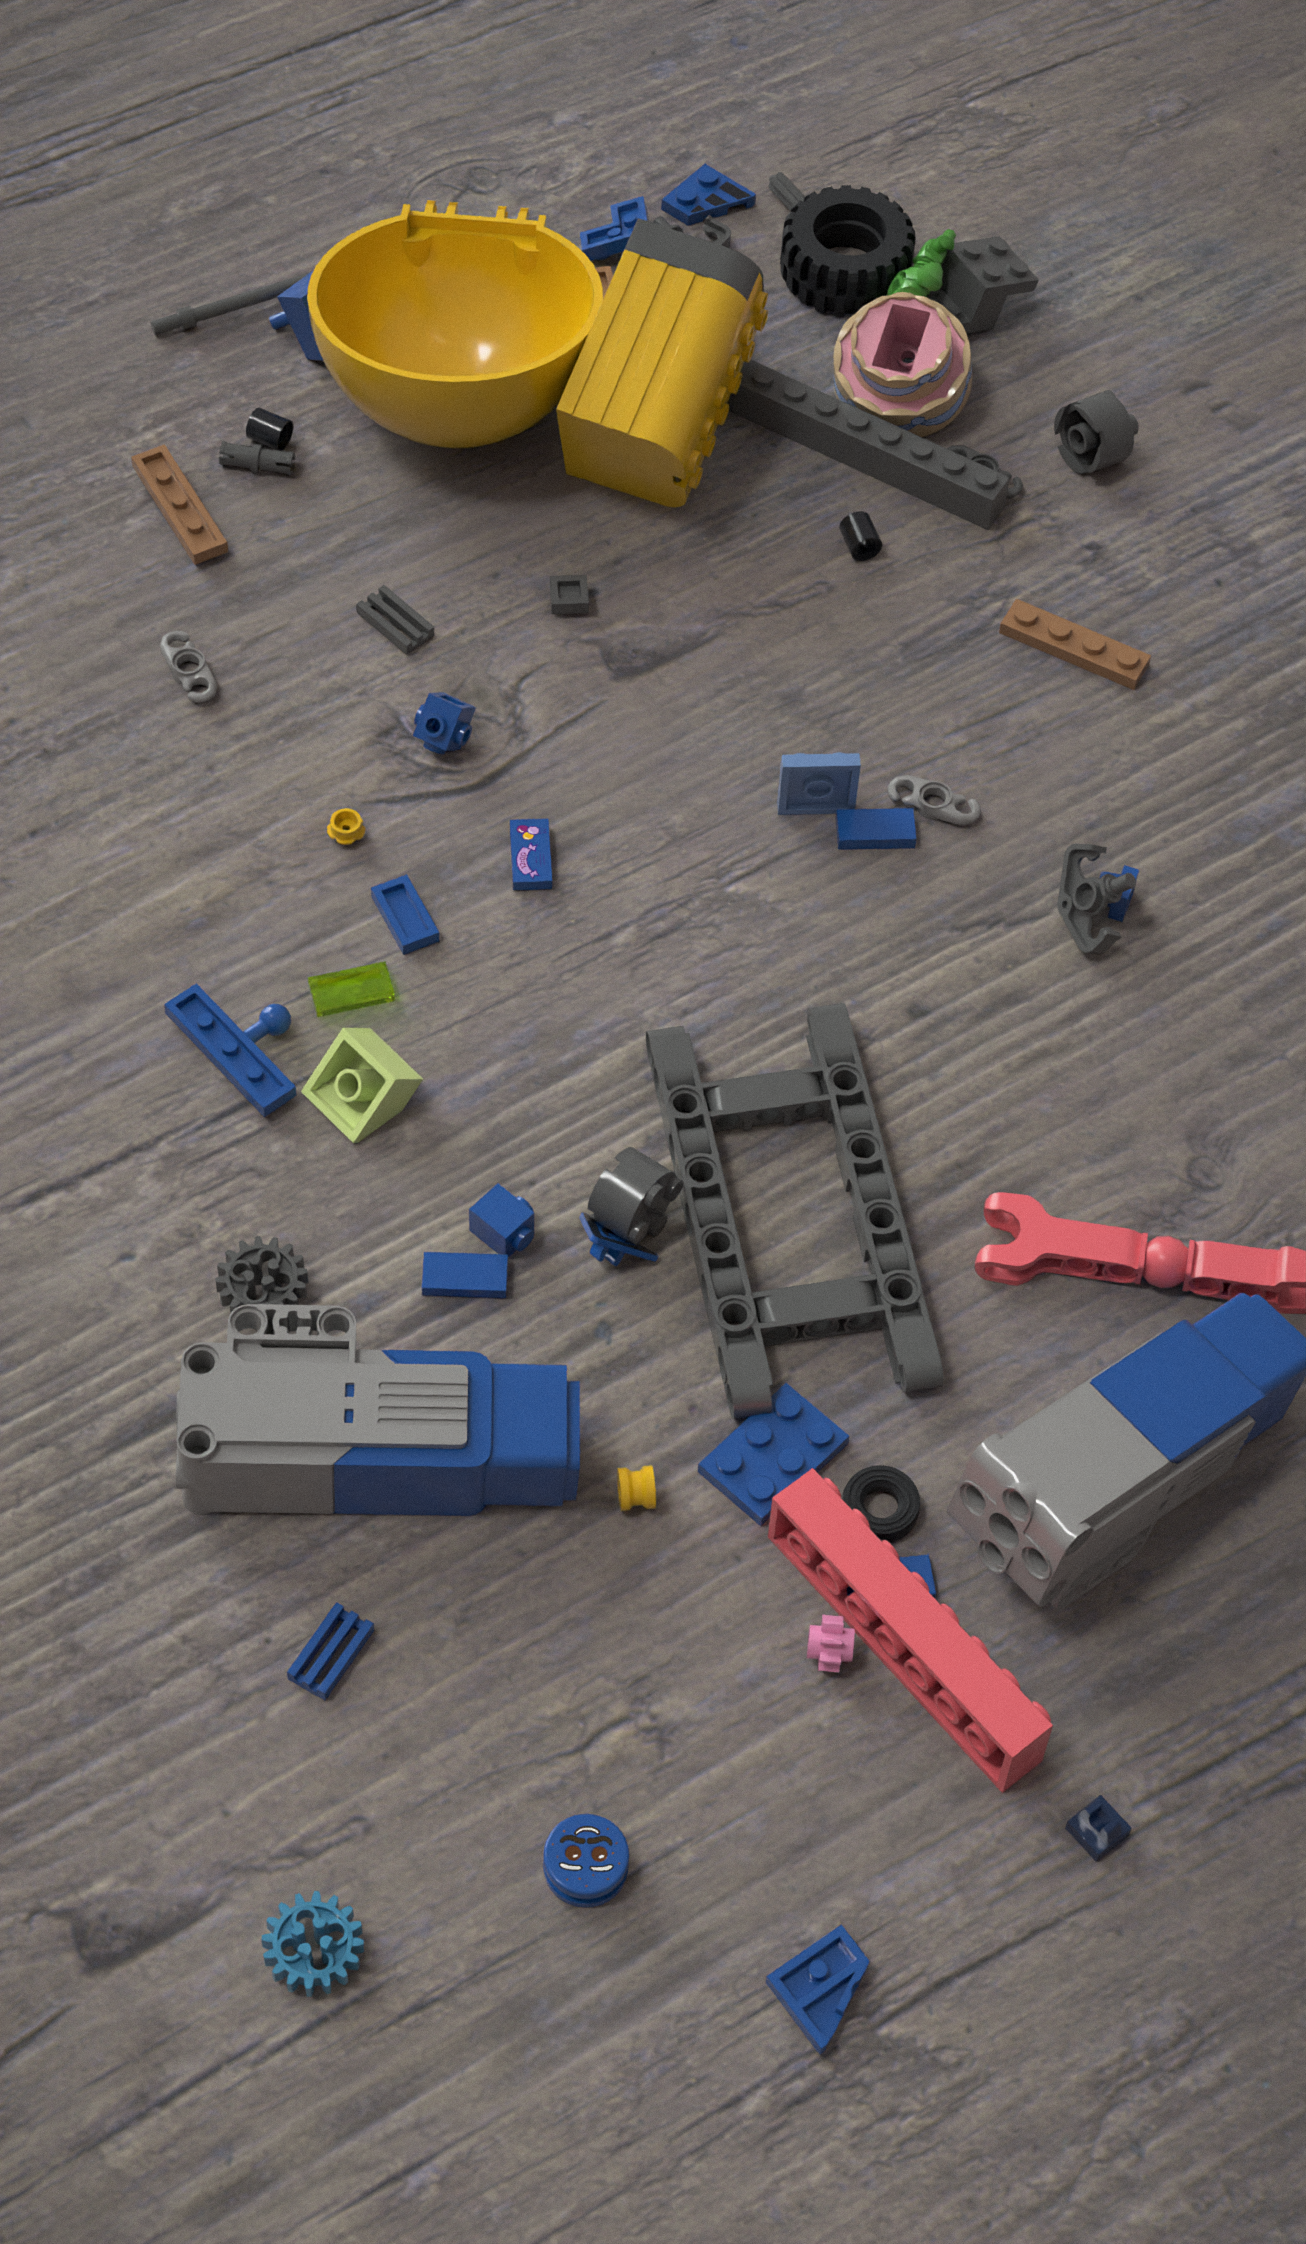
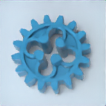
(290, 1932)

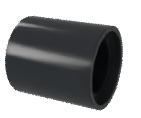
(269, 429)
(860, 536)

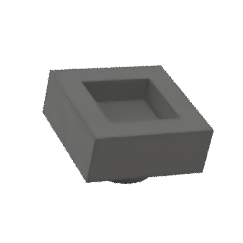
(569, 594)

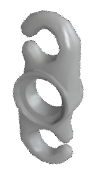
(199, 676)
(922, 788)

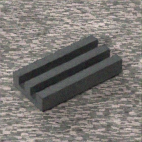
(400, 616)

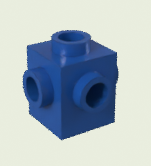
(443, 722)

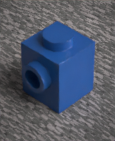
(502, 1221)

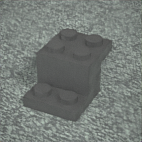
(979, 279)

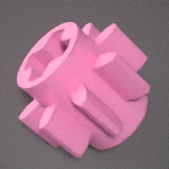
(830, 1643)

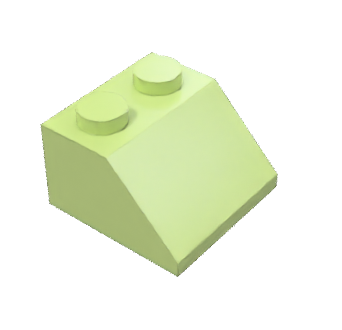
(361, 1083)

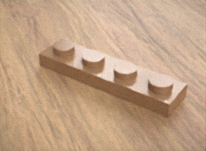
(179, 504)
(1075, 644)

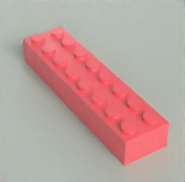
(910, 1630)

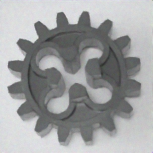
(282, 1268)

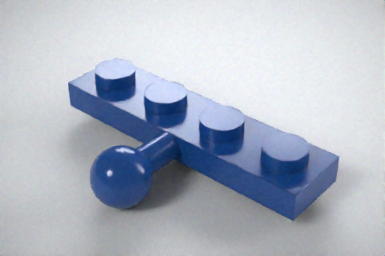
(234, 1049)

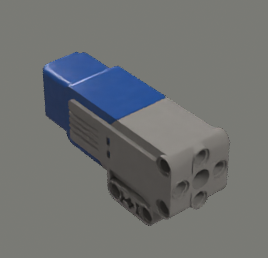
(366, 1431)
(1097, 1468)

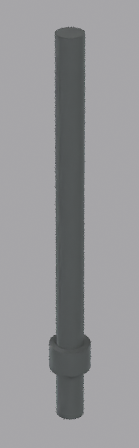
(187, 316)

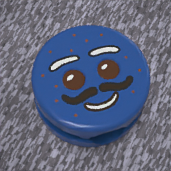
(586, 1860)

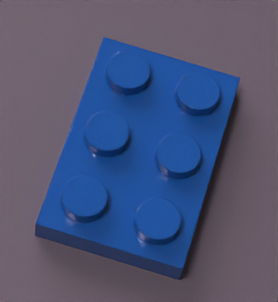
(772, 1452)

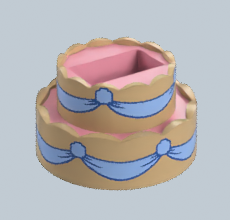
(910, 395)

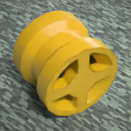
(636, 1488)

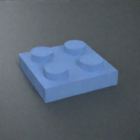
(817, 783)

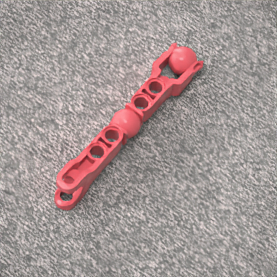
(1125, 1256)

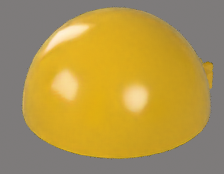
(453, 322)

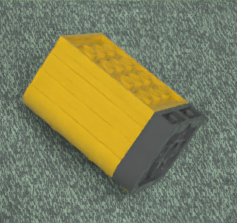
(661, 364)

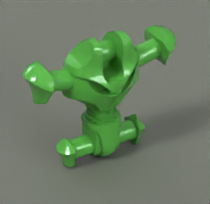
(927, 270)

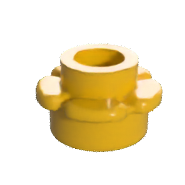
(346, 819)

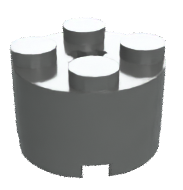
(1095, 432)
(634, 1196)

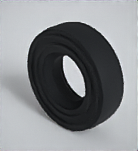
(891, 1481)

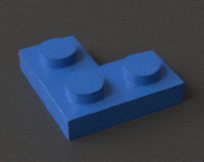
(613, 237)

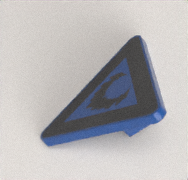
(605, 1240)

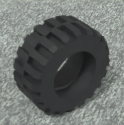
(844, 220)

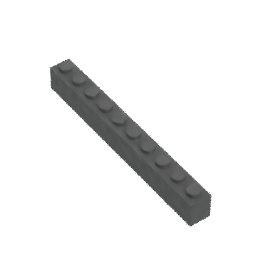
(870, 445)

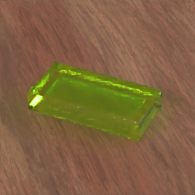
(351, 989)

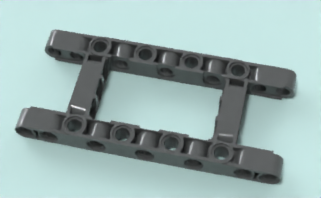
(805, 1309)

